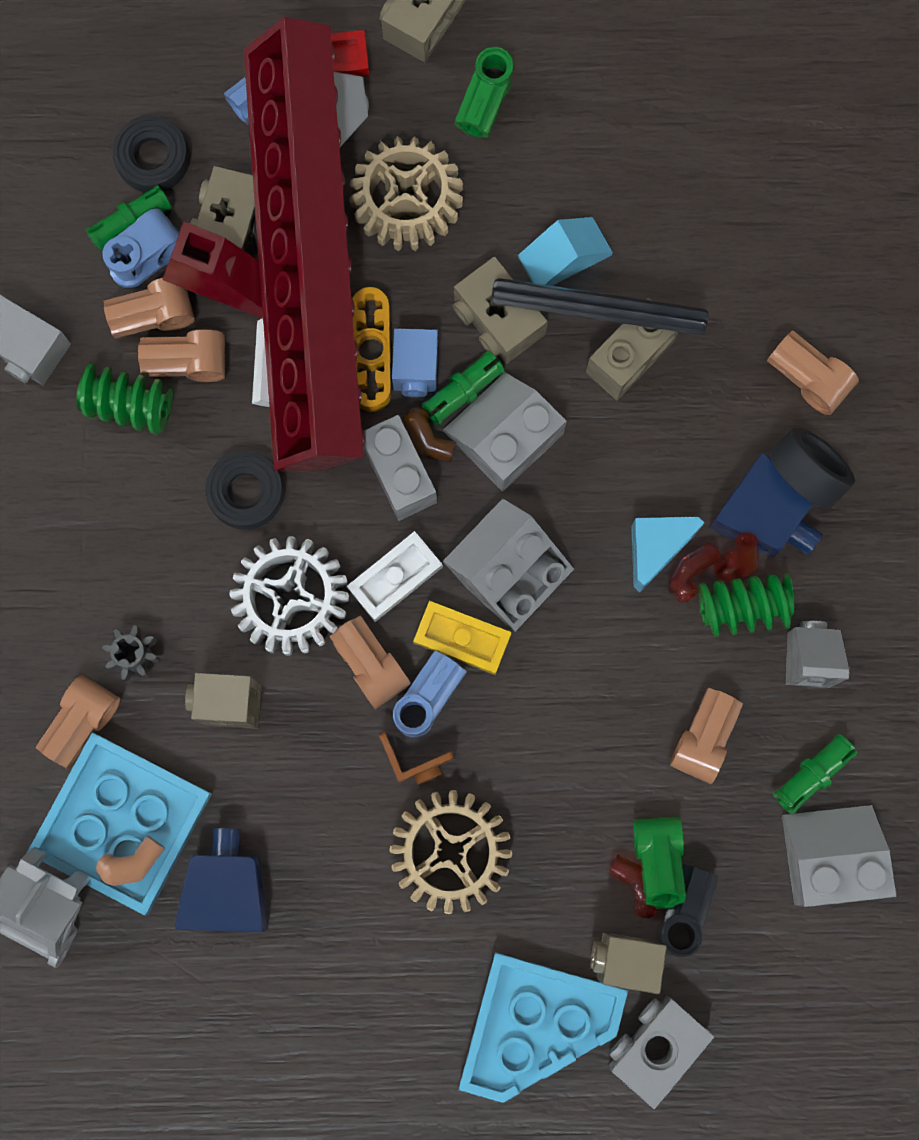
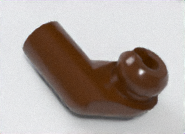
(422, 436)

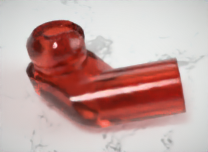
(740, 561)

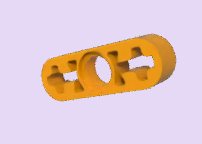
(381, 319)

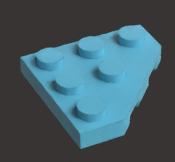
(535, 1025)

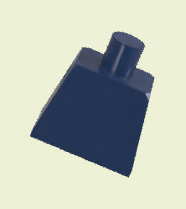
(769, 510)
(223, 889)

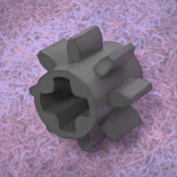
(119, 652)

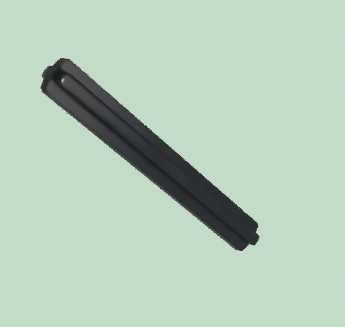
(600, 306)

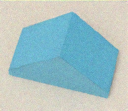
(564, 251)
(656, 544)

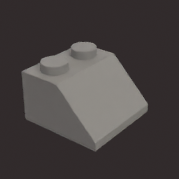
(506, 429)
(837, 856)

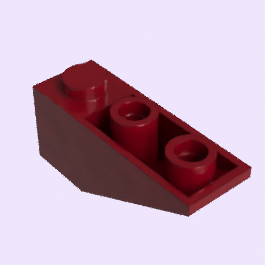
(215, 269)

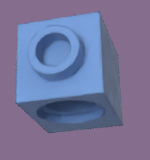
(415, 361)

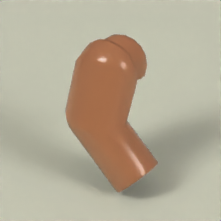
(132, 868)

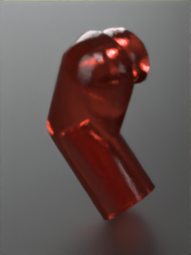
(688, 568)
(632, 874)

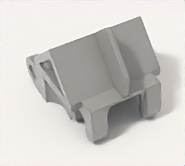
(40, 907)

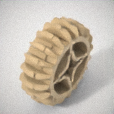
(425, 169)
(418, 873)

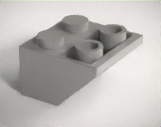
(509, 564)

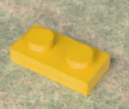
(462, 637)

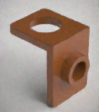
(422, 772)

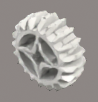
(283, 615)

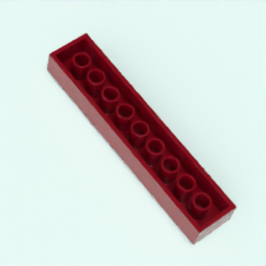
(303, 247)

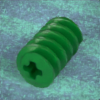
(124, 401)
(747, 604)

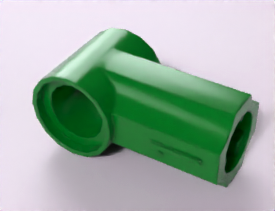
(485, 93)
(660, 848)

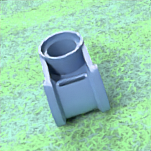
(144, 246)

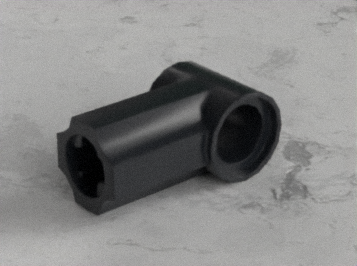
(691, 913)

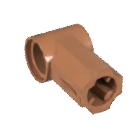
(158, 307)
(196, 356)
(821, 379)
(373, 668)
(84, 710)
(703, 745)

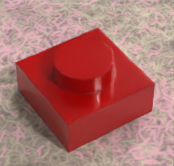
(350, 53)

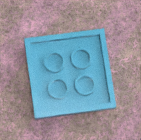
(111, 808)

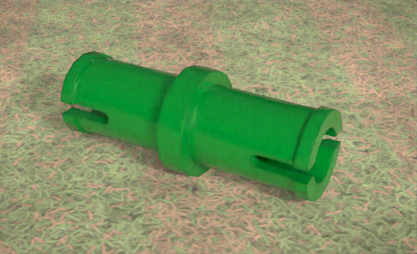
(125, 216)
(463, 387)
(815, 774)

